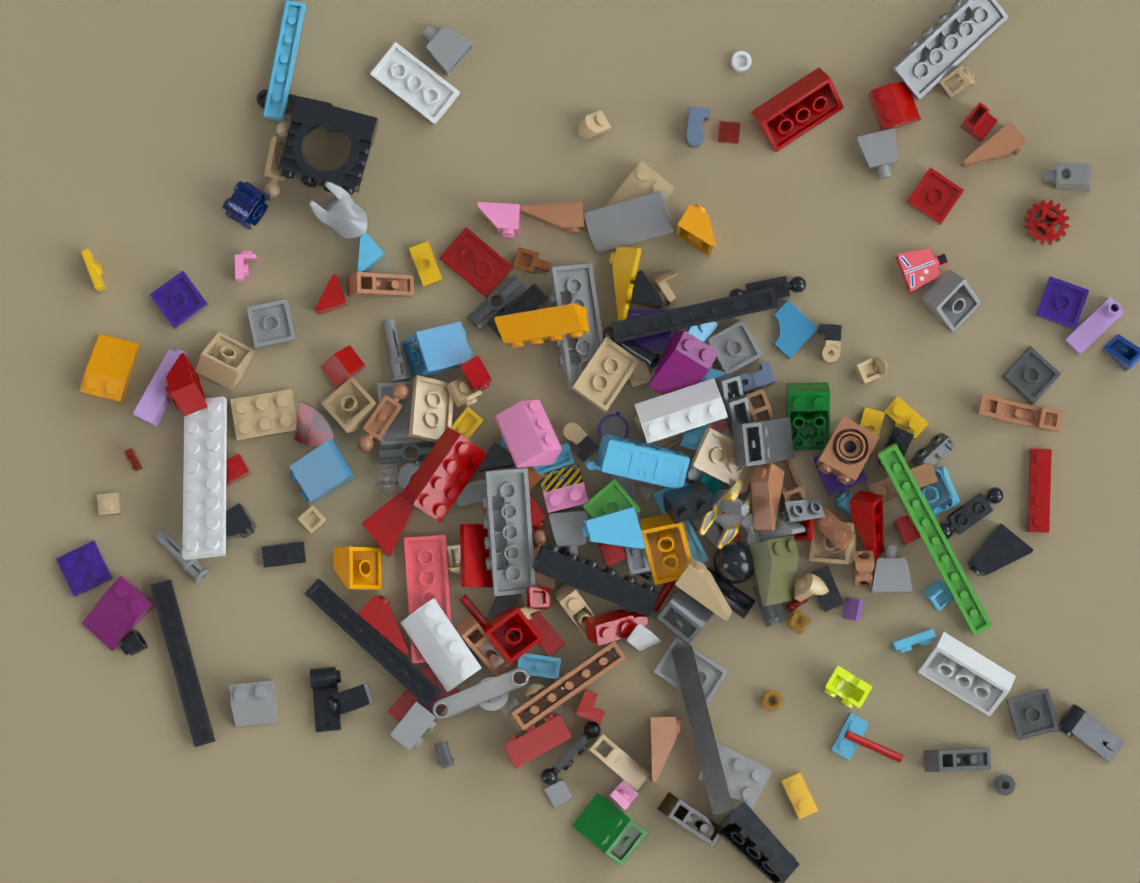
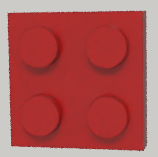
(935, 196)

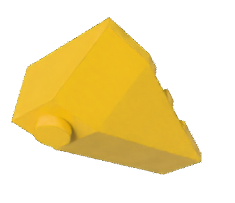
(624, 271)

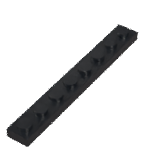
(694, 314)
(373, 642)
(183, 663)
(702, 730)

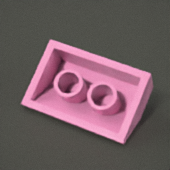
(528, 434)

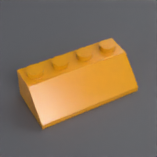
(542, 325)

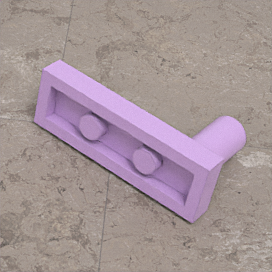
(1094, 325)

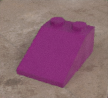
(682, 363)
(117, 612)

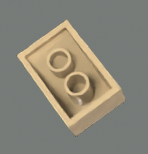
(640, 183)

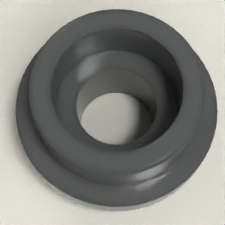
(997, 784)

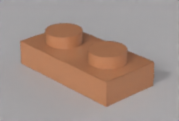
(835, 529)

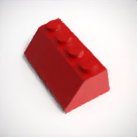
(797, 109)

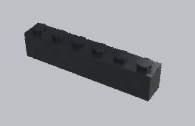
(595, 580)

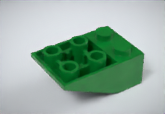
(809, 414)
(609, 829)

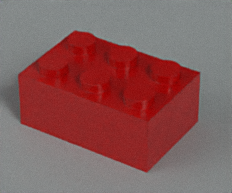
(537, 740)

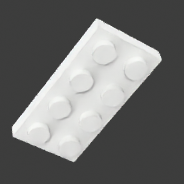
(415, 83)

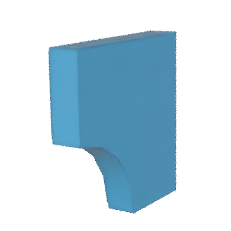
(794, 329)

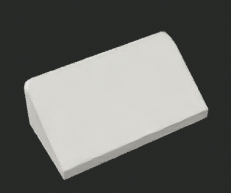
(642, 638)

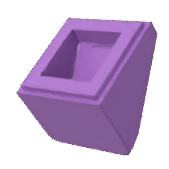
(852, 609)

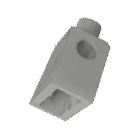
(447, 47)
(878, 151)
(1078, 180)
(568, 529)
(891, 573)

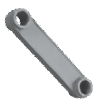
(480, 693)

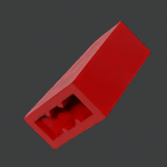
(389, 523)

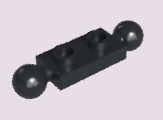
(780, 286)
(971, 512)
(550, 775)

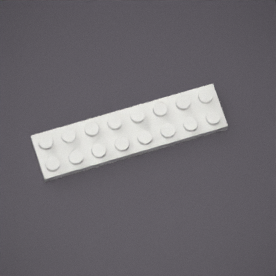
(205, 481)

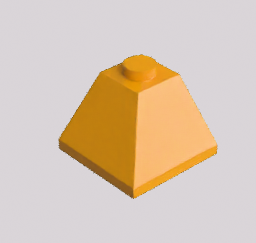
(358, 567)

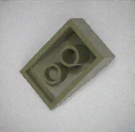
(775, 569)

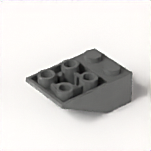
(762, 441)
(684, 616)

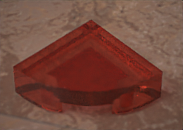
(132, 456)

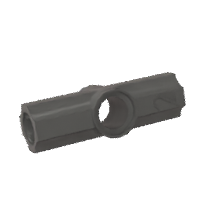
(487, 311)
(397, 452)

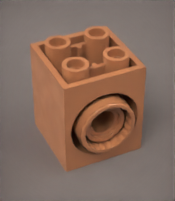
(838, 461)

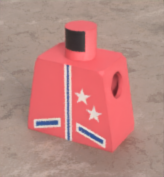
(919, 268)

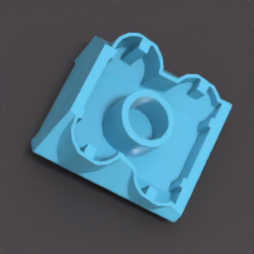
(942, 493)

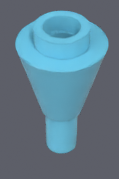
(843, 502)

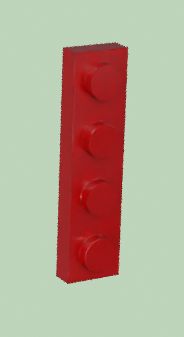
(1039, 490)

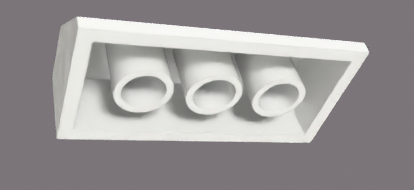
(681, 411)
(440, 645)
(967, 674)

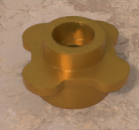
(804, 620)

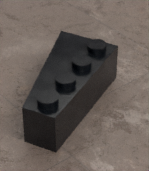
(757, 843)

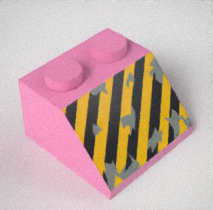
(502, 218)
(563, 489)

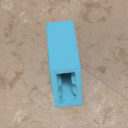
(615, 528)

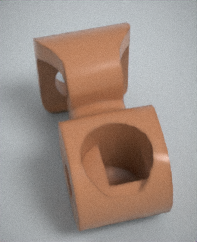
(863, 573)

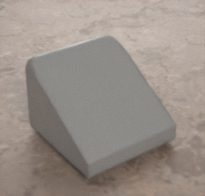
(558, 793)

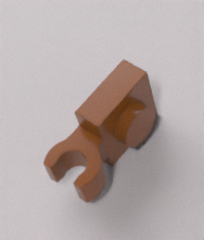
(528, 260)

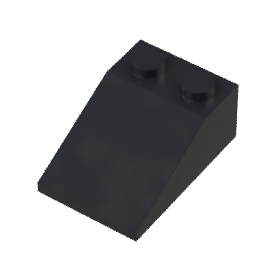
(239, 522)

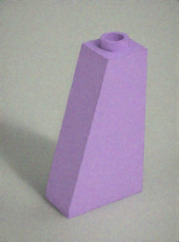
(155, 399)

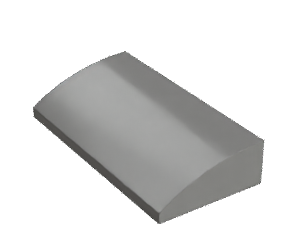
(629, 222)

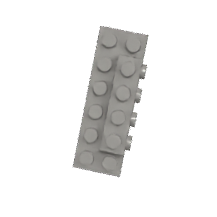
(948, 43)
(577, 286)
(508, 530)

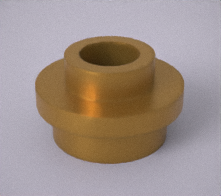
(776, 695)

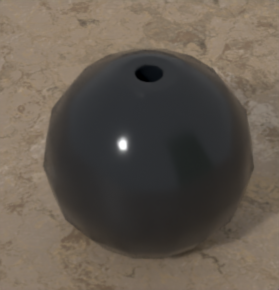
(734, 562)

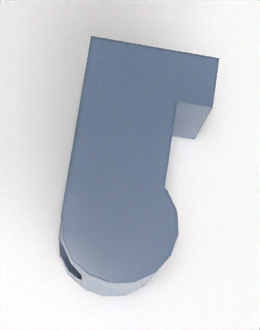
(694, 133)
(757, 379)

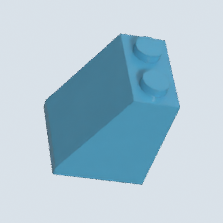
(437, 350)
(321, 472)

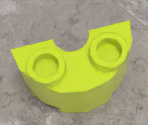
(847, 687)

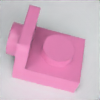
(241, 268)
(624, 794)

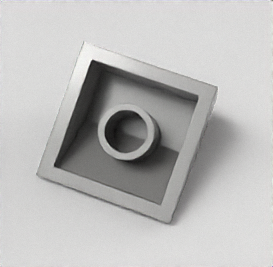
(951, 300)
(253, 703)

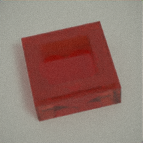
(729, 132)

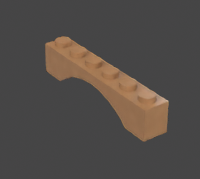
(761, 410)

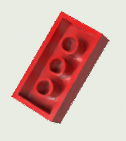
(443, 474)

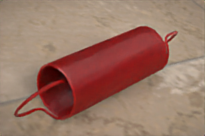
(795, 604)

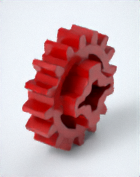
(1048, 234)

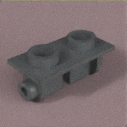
(939, 445)
(802, 510)
(771, 614)

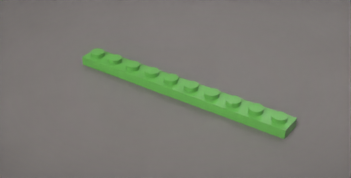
(934, 539)

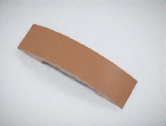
(1020, 413)

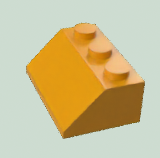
(696, 229)

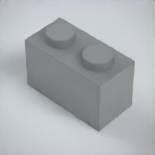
(413, 726)

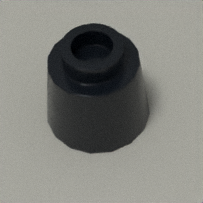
(133, 643)

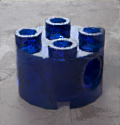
(246, 204)

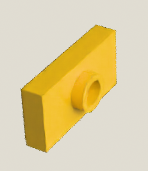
(425, 264)
(94, 270)
(872, 421)

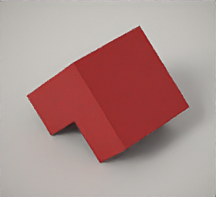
(979, 122)
(342, 365)
(906, 530)
(587, 710)

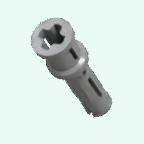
(397, 359)
(192, 566)

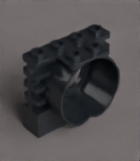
(312, 114)

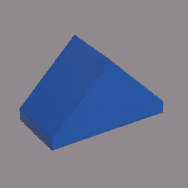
(1123, 352)

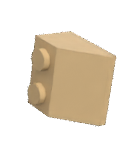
(224, 360)

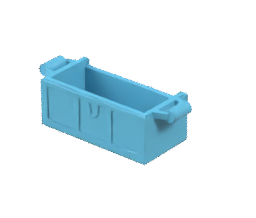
(641, 461)

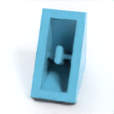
(369, 253)

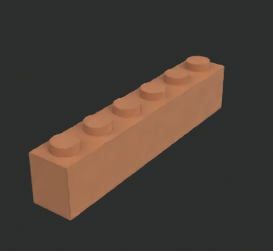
(567, 686)

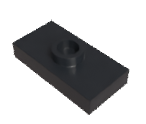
(284, 554)
(832, 598)

